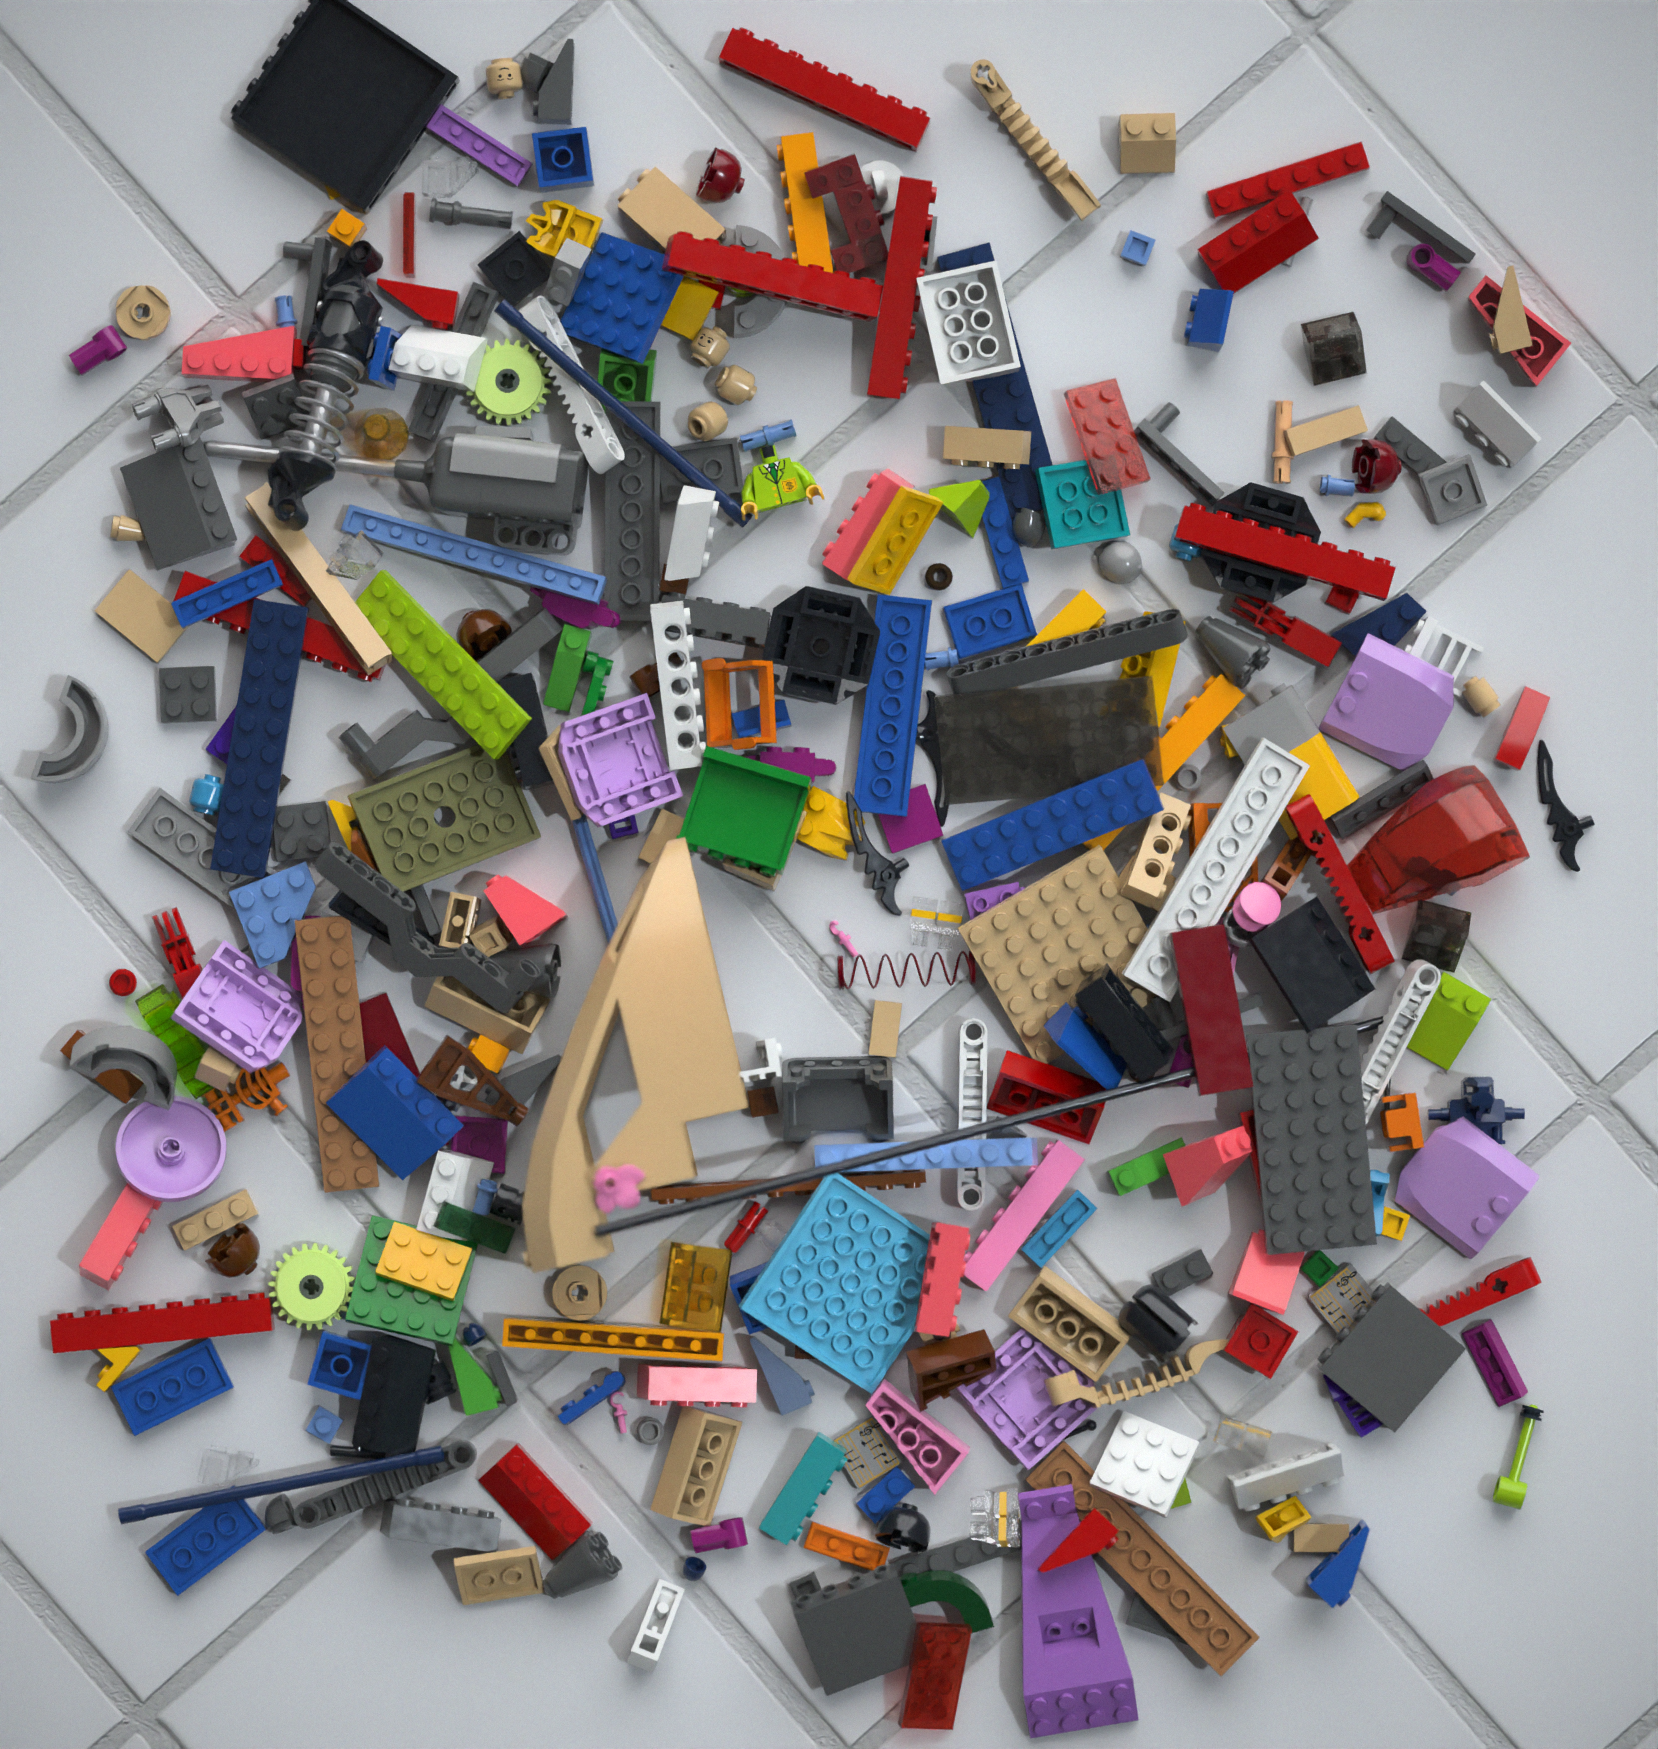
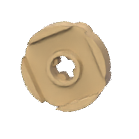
(145, 327)
(569, 1304)

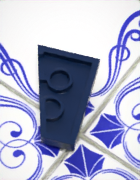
(1386, 623)

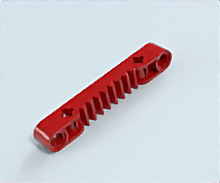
(1372, 949)
(1517, 1278)

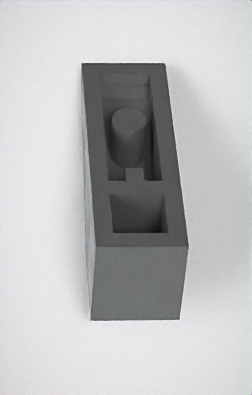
(557, 90)
(525, 1082)

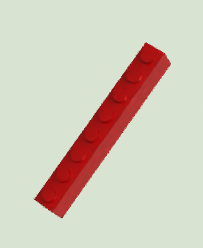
(824, 89)
(772, 277)
(900, 287)
(1285, 553)
(320, 639)
(162, 1324)

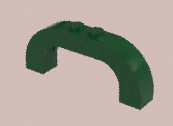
(950, 1588)

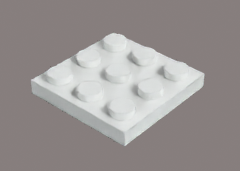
(1144, 1464)

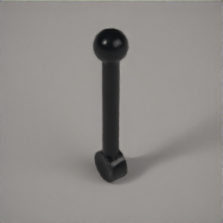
(1091, 1425)

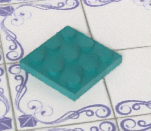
(1074, 508)

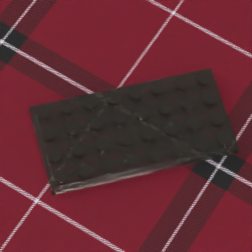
(1044, 737)

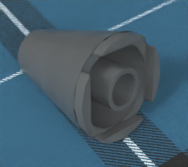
(547, 959)

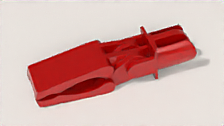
(1298, 635)
(175, 954)

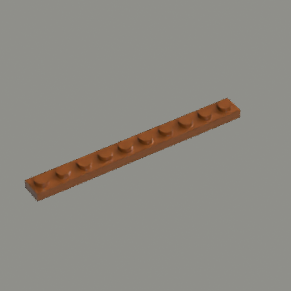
(883, 1180)

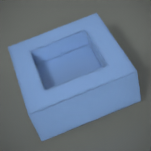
(1137, 248)
(324, 1424)

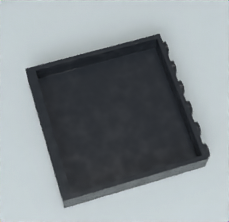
(344, 100)

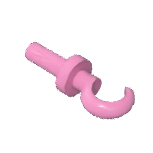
(843, 938)
(620, 1413)

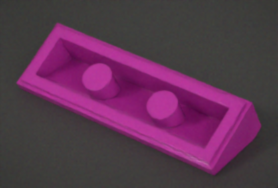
(1495, 1363)

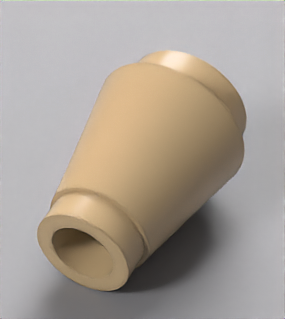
(126, 529)

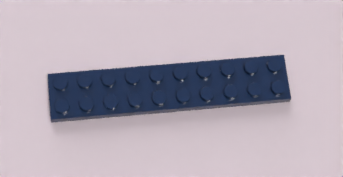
(1007, 405)
(259, 738)

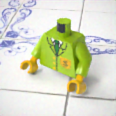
(777, 484)

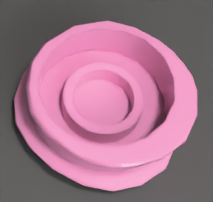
(1256, 907)

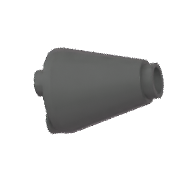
(1233, 650)
(582, 1566)

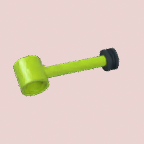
(1510, 1490)

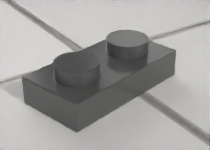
(1183, 1273)

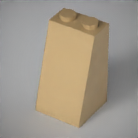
(664, 209)

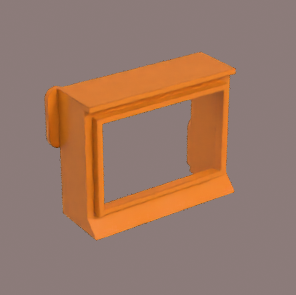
(719, 705)

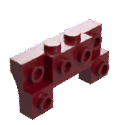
(856, 209)

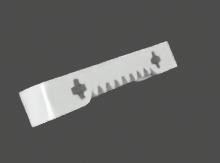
(601, 445)
(1396, 1030)
(972, 1104)

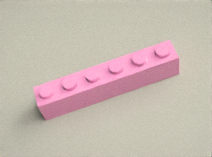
(1022, 1214)

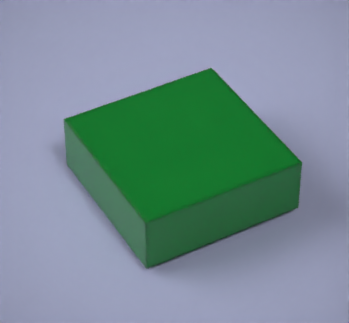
(1319, 1268)

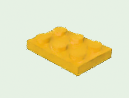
(423, 1261)

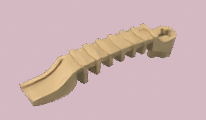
(1047, 160)
(1067, 1387)

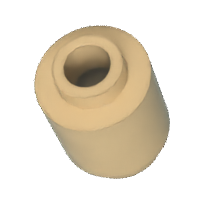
(1480, 696)

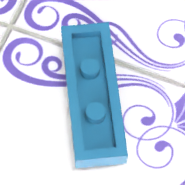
(1059, 1228)

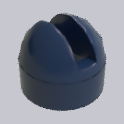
(473, 1334)
(694, 1568)

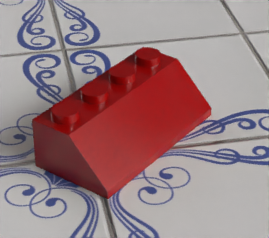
(1258, 243)
(1031, 1084)
(535, 1501)

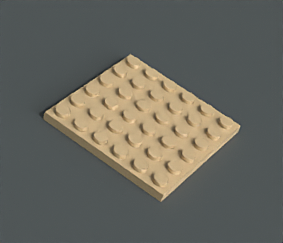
(1052, 939)

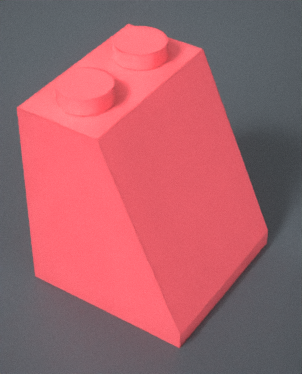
(521, 909)
(1207, 1163)
(1263, 1277)

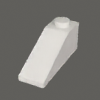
(655, 1625)

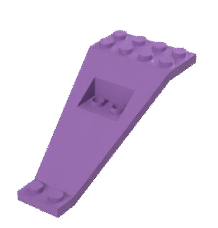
(1077, 1671)

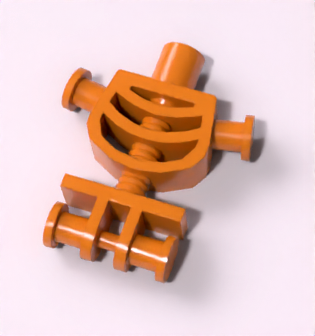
(270, 1077)

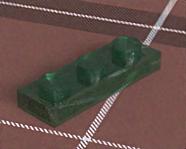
(474, 1227)

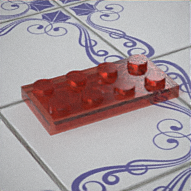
(1107, 436)
(934, 1675)

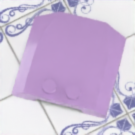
(1390, 704)
(616, 761)
(240, 1009)
(1463, 1185)
(1016, 1401)

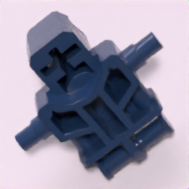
(1479, 1108)

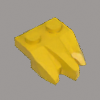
(560, 223)
(827, 824)

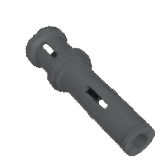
(457, 213)

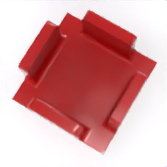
(1259, 1340)

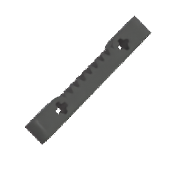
(380, 1487)

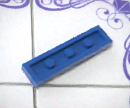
(1001, 537)
(227, 594)

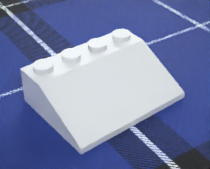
(968, 323)
(1286, 1476)

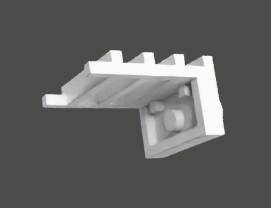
(1426, 639)
(769, 1055)

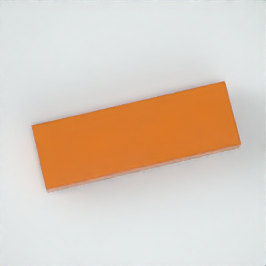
(845, 1547)

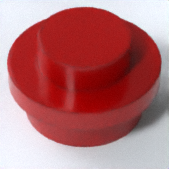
(123, 982)

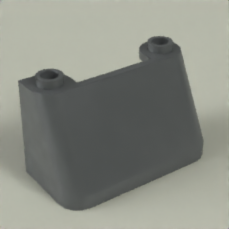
(837, 1096)

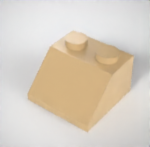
(1147, 143)

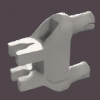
(185, 413)

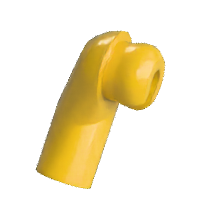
(1365, 510)

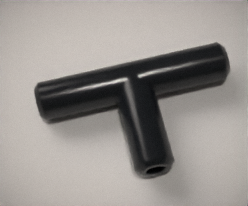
(354, 1452)

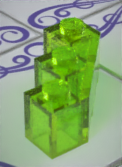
(186, 1047)

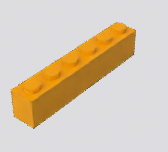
(808, 214)

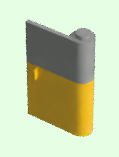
(1291, 727)

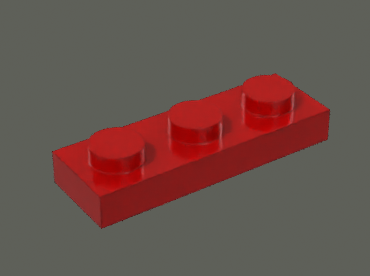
(260, 552)

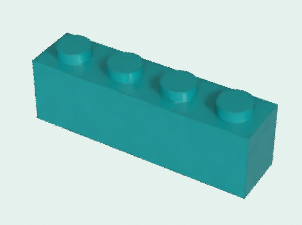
(803, 1488)

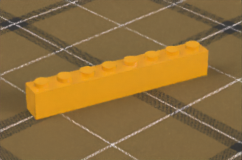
(1188, 733)
(613, 1339)

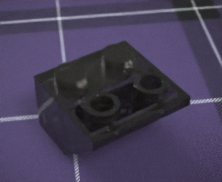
(1334, 348)
(1437, 935)

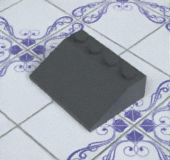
(178, 504)

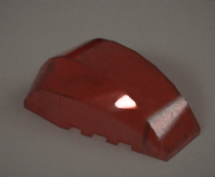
(1439, 842)

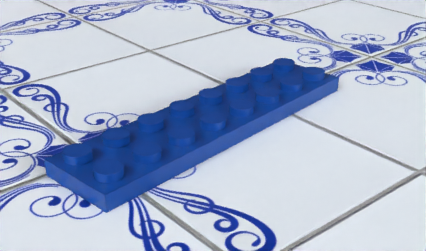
(892, 706)
(1053, 824)

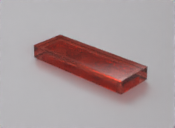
(409, 235)

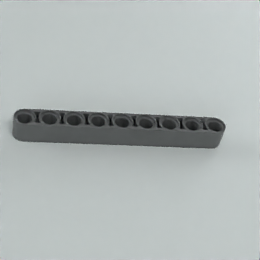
(1069, 653)

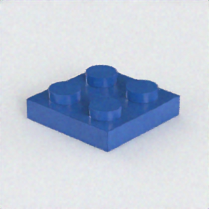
(379, 365)

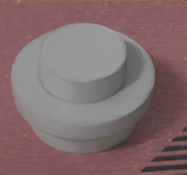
(1188, 778)
(650, 1431)

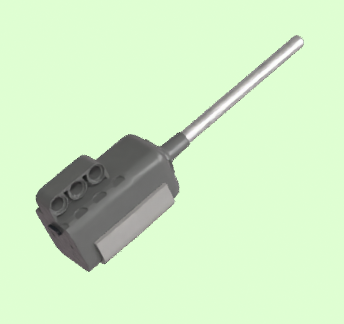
(483, 477)

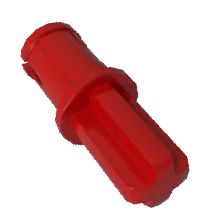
(745, 1227)

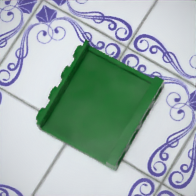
(745, 811)

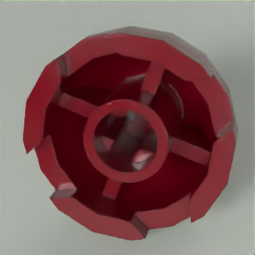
(720, 178)
(1376, 466)

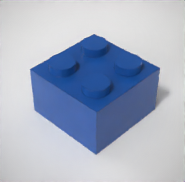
(563, 159)
(340, 1365)

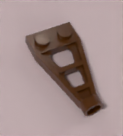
(444, 1065)

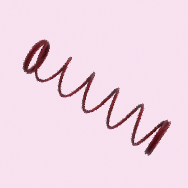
(970, 961)

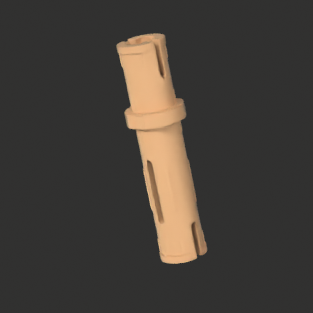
(1282, 454)

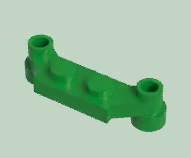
(598, 668)

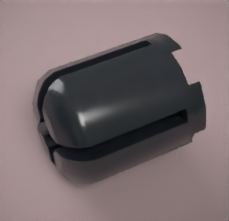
(1165, 1312)

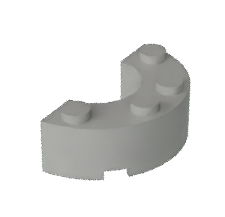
(762, 310)
(88, 741)
(129, 1050)

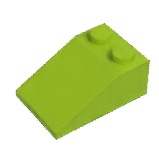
(1448, 1021)

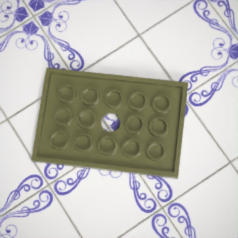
(401, 823)

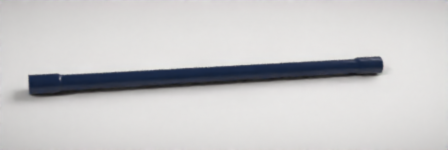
(516, 320)
(143, 1511)

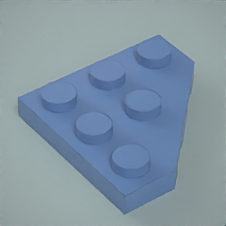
(270, 911)

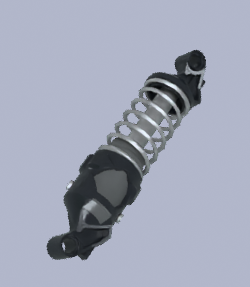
(339, 352)

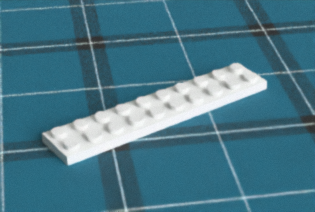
(1218, 862)

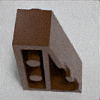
(949, 1364)

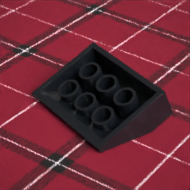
(1312, 964)

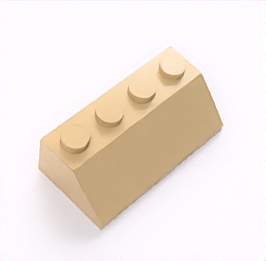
(465, 1007)
(1070, 1323)
(696, 1466)

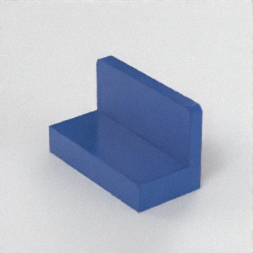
(749, 724)

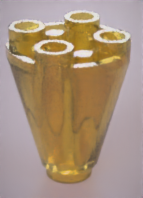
(387, 443)

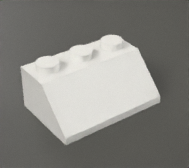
(438, 357)
(1496, 425)
(691, 533)
(453, 1181)

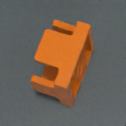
(1402, 1122)

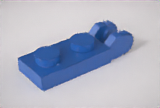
(593, 1397)

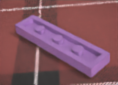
(479, 145)

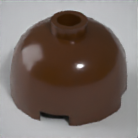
(481, 632)
(236, 1253)

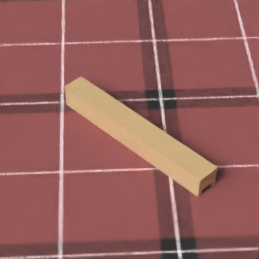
(322, 587)

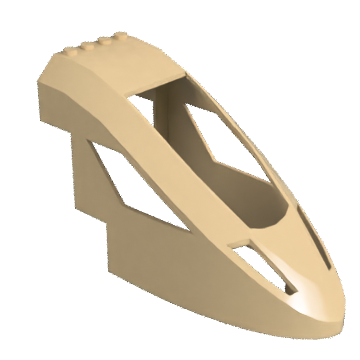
(681, 1052)

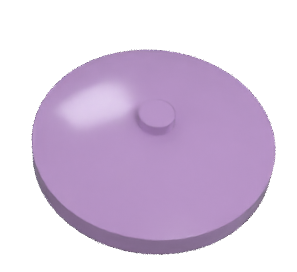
(171, 1151)

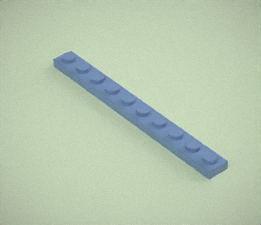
(475, 554)

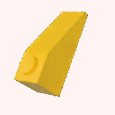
(1078, 616)

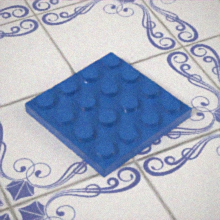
(621, 298)

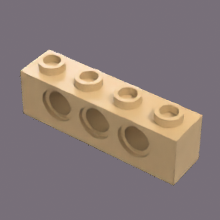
(1138, 884)

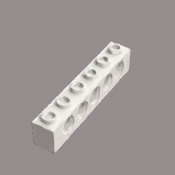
(679, 754)

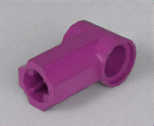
(1435, 269)
(104, 347)
(1182, 1061)
(725, 1535)

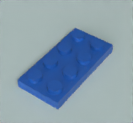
(172, 1386)
(204, 1542)

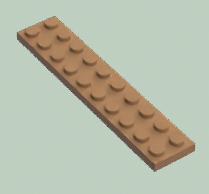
(334, 1045)
(1153, 1566)

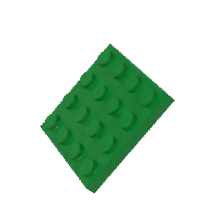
(398, 1307)

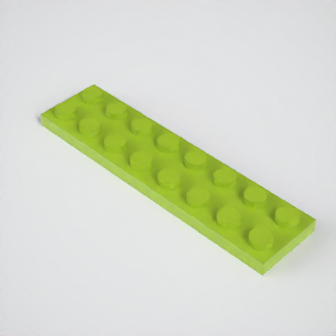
(442, 665)

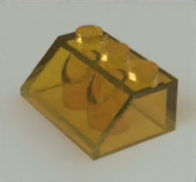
(695, 1287)

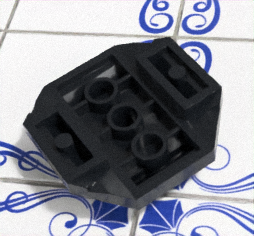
(1267, 508)

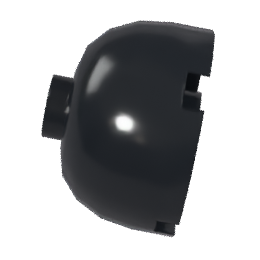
(904, 1528)

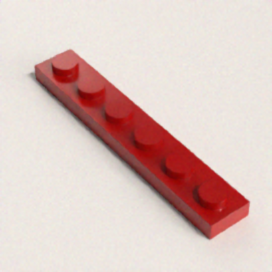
(1292, 177)

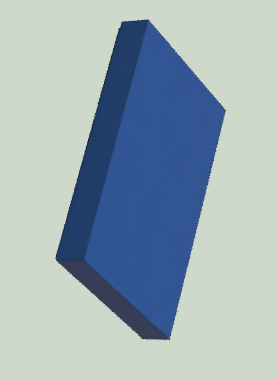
(990, 621)

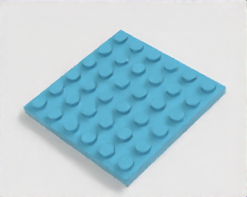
(844, 1282)

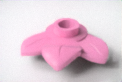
(620, 1190)

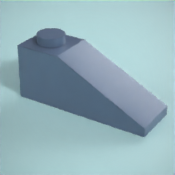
(785, 1383)

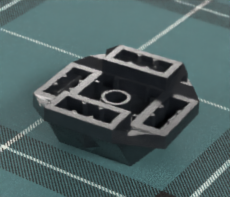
(826, 616)

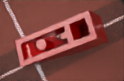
(429, 303)
(1085, 1539)

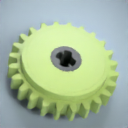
(527, 387)
(297, 1299)

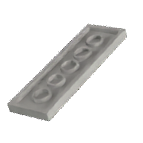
(186, 843)

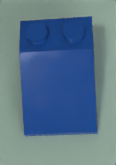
(1338, 1570)

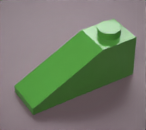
(567, 667)
(1142, 1168)
(474, 1382)

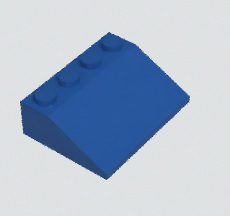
(394, 1113)

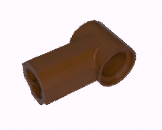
(647, 679)

